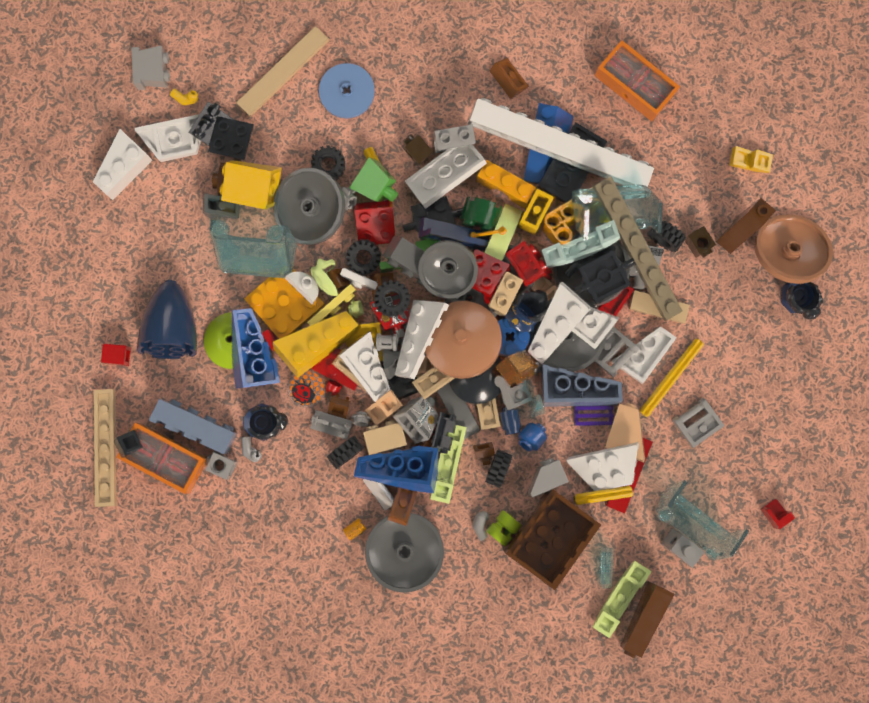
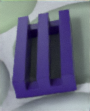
(590, 423)

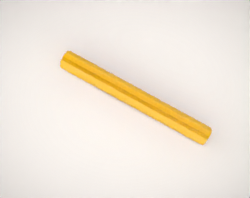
(671, 377)

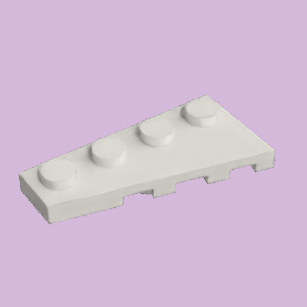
(421, 325)

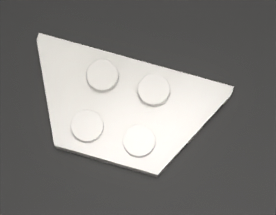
(170, 138)
(607, 467)

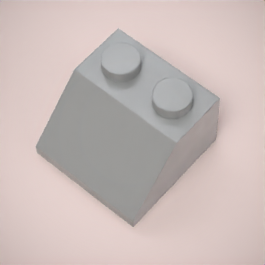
(547, 477)

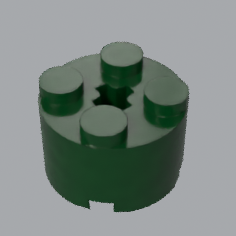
(480, 214)

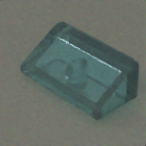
(537, 407)
(606, 567)

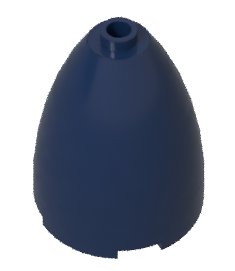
(168, 324)

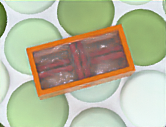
(636, 80)
(165, 459)

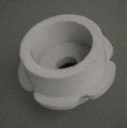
(361, 419)

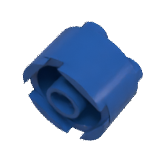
(519, 342)

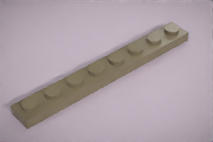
(637, 248)

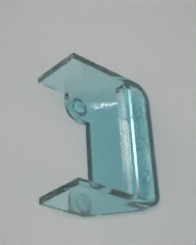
(640, 200)
(697, 525)

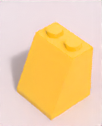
(250, 184)

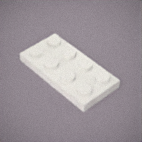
(444, 173)

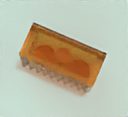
(517, 367)

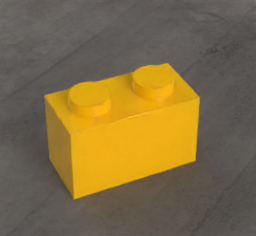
(535, 211)

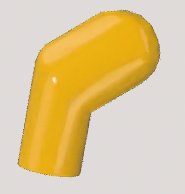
(186, 99)

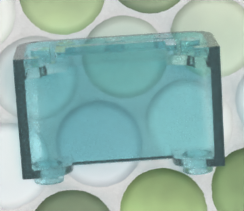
(254, 255)

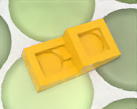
(751, 160)

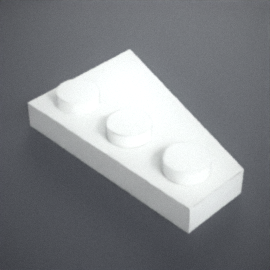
(595, 326)

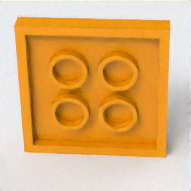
(282, 306)

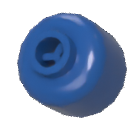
(532, 437)

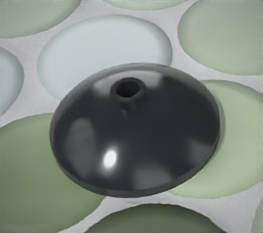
(478, 388)

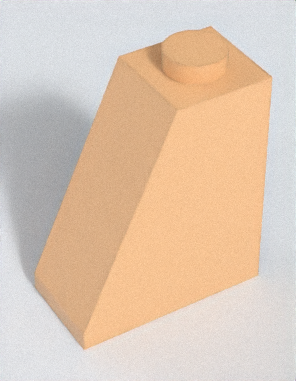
(627, 429)

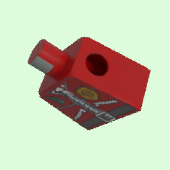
(395, 323)

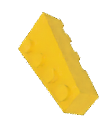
(314, 343)

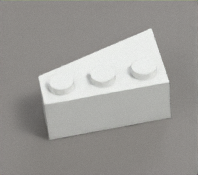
(120, 165)

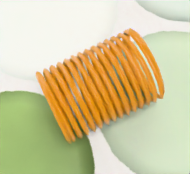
(347, 530)

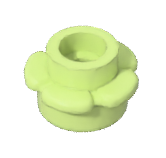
(356, 308)

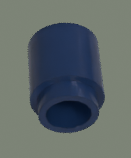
(510, 421)

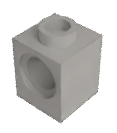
(229, 465)

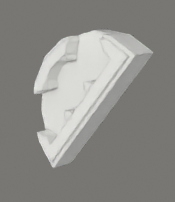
(358, 280)
(304, 285)

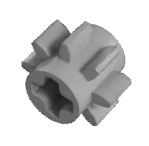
(350, 198)

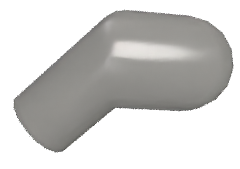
(248, 451)
(478, 525)

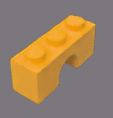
(515, 188)

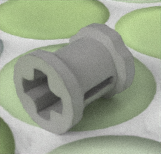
(386, 342)

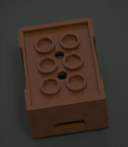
(563, 547)

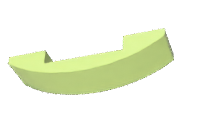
(499, 243)
(448, 466)
(620, 597)

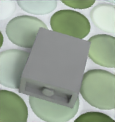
(453, 138)

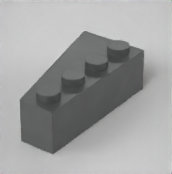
(406, 256)

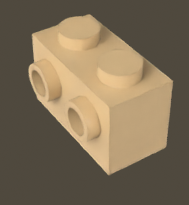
(384, 438)

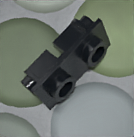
(444, 423)

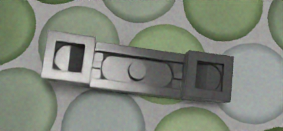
(460, 409)

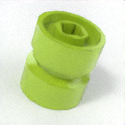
(507, 521)

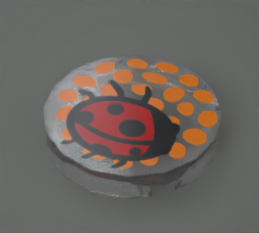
(306, 390)

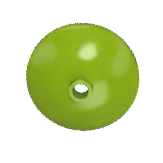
(216, 341)

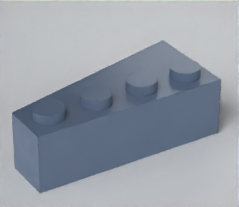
(577, 389)
(193, 426)

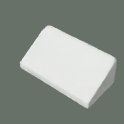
(381, 493)

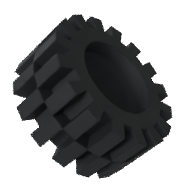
(329, 153)
(669, 238)
(363, 245)
(392, 287)
(345, 452)
(498, 468)

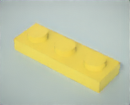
(333, 307)

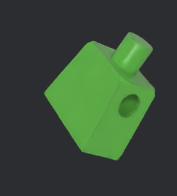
(375, 182)

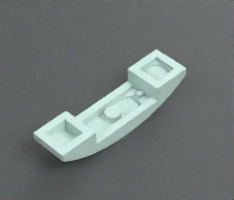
(579, 248)

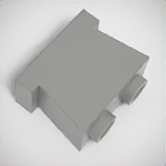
(150, 67)

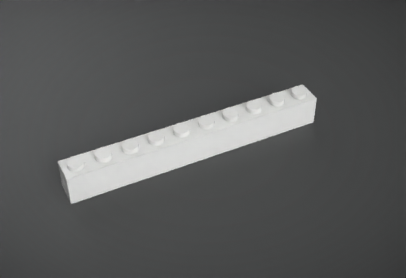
(558, 145)

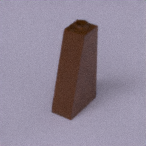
(746, 225)
(646, 619)

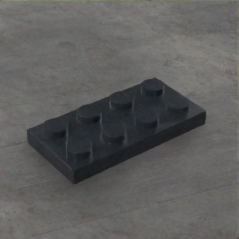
(564, 178)

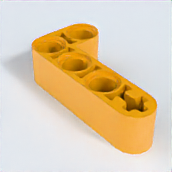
(562, 223)

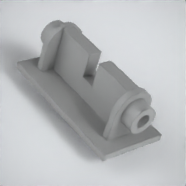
(331, 424)

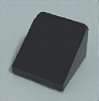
(127, 443)

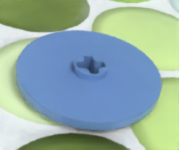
(346, 104)

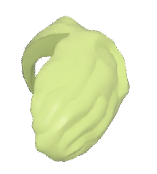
(322, 278)

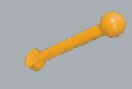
(502, 230)

